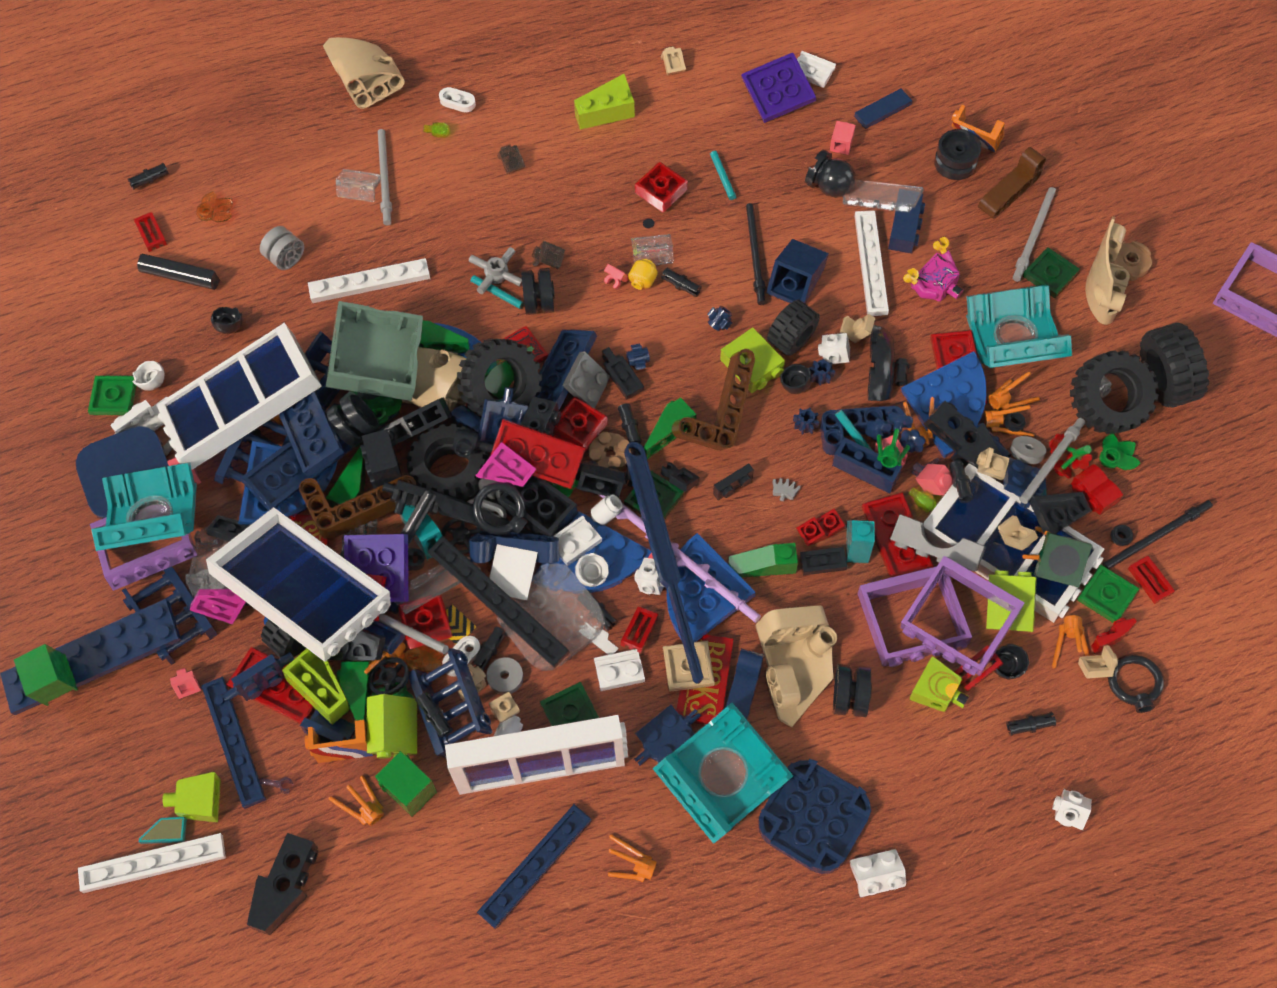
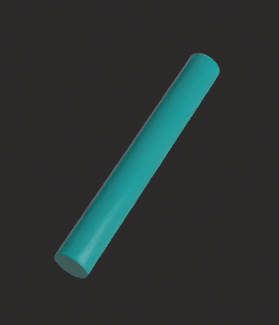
(723, 175)
(499, 293)
(851, 429)

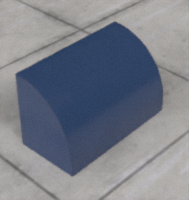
(465, 417)

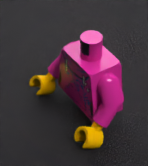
(937, 276)

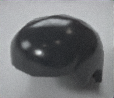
(226, 320)
(796, 379)
(1014, 659)

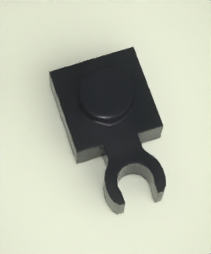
(680, 478)

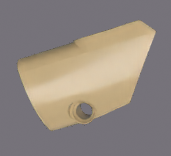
(367, 66)
(1106, 280)
(437, 378)
(797, 657)

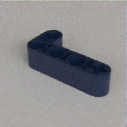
(858, 415)
(484, 544)
(745, 680)

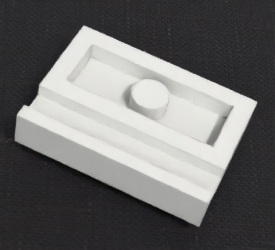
(816, 69)
(577, 540)
(619, 670)

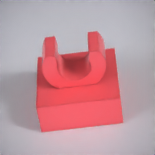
(616, 274)
(185, 683)

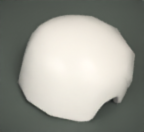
(149, 375)
(591, 570)

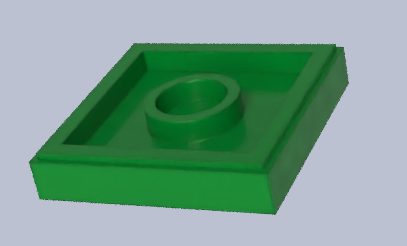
(112, 395)
(1108, 594)

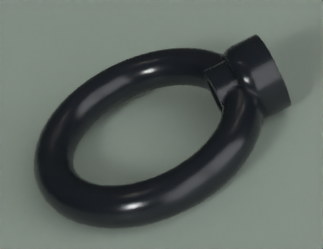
(515, 524)
(1142, 702)

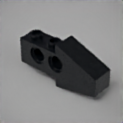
(418, 421)
(955, 438)
(269, 904)

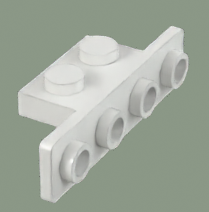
(140, 415)

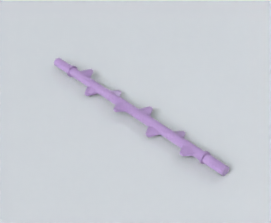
(700, 570)

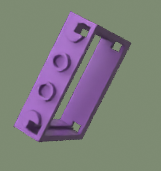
(1242, 307)
(147, 564)
(904, 583)
(977, 584)

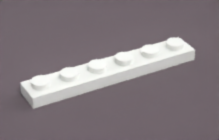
(871, 263)
(368, 280)
(151, 863)

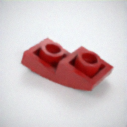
(821, 528)
(1116, 633)

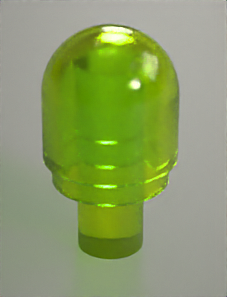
(438, 129)
(923, 500)

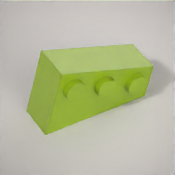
(605, 104)
(317, 685)

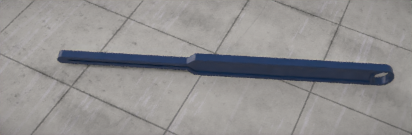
(661, 548)

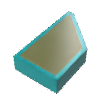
(165, 831)

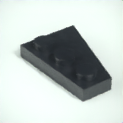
(1059, 510)
(364, 647)

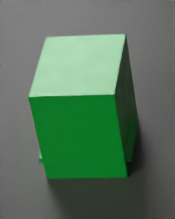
(45, 674)
(406, 784)

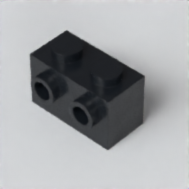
(542, 415)

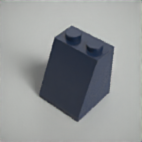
(796, 272)

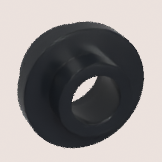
(1017, 418)
(1123, 530)

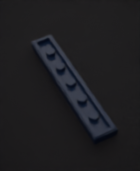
(234, 744)
(534, 866)

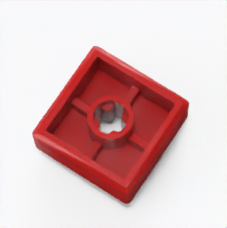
(661, 186)
(577, 413)
(436, 625)

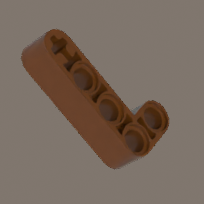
(1014, 184)

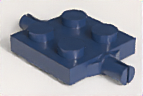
(496, 411)
(1019, 477)
(258, 678)
(665, 734)

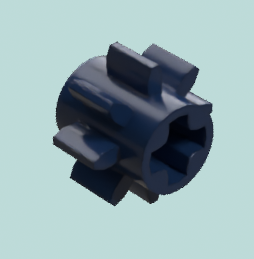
(719, 318)
(638, 356)
(822, 372)
(806, 415)

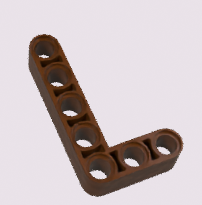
(725, 407)
(353, 507)

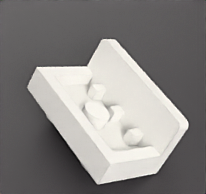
(878, 872)

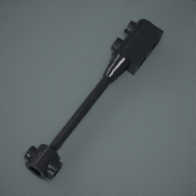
(589, 475)

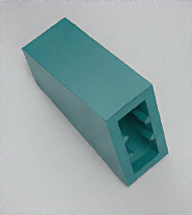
(427, 533)
(859, 541)

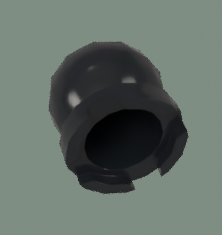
(832, 176)

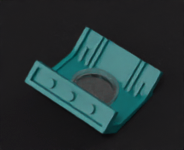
(1015, 327)
(147, 506)
(722, 772)

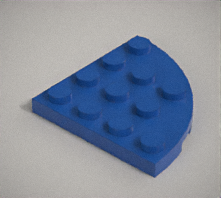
(956, 383)
(252, 508)
(618, 551)
(704, 605)

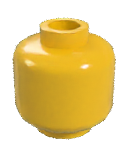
(643, 274)

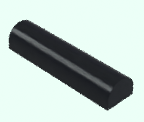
(178, 271)

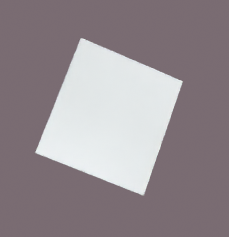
(513, 570)

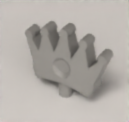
(784, 490)

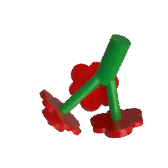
(1078, 457)

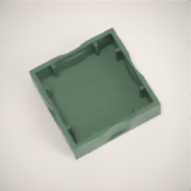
(374, 351)

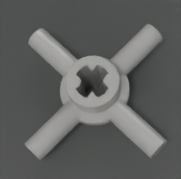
(496, 270)

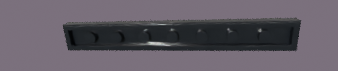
(499, 602)

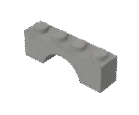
(911, 533)

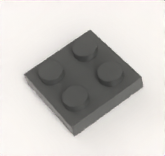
(586, 379)

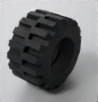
(793, 327)
(280, 641)

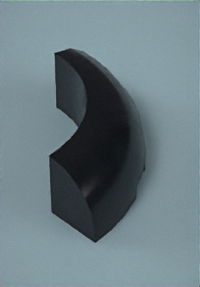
(883, 356)

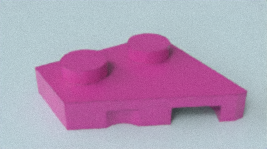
(506, 467)
(218, 604)

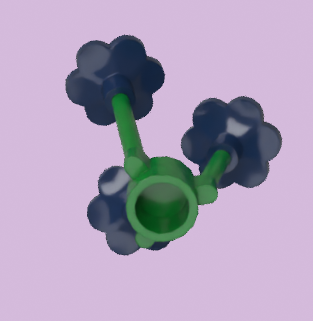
(911, 440)

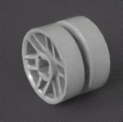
(281, 248)

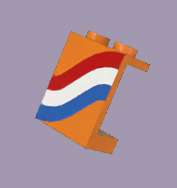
(988, 140)
(340, 749)

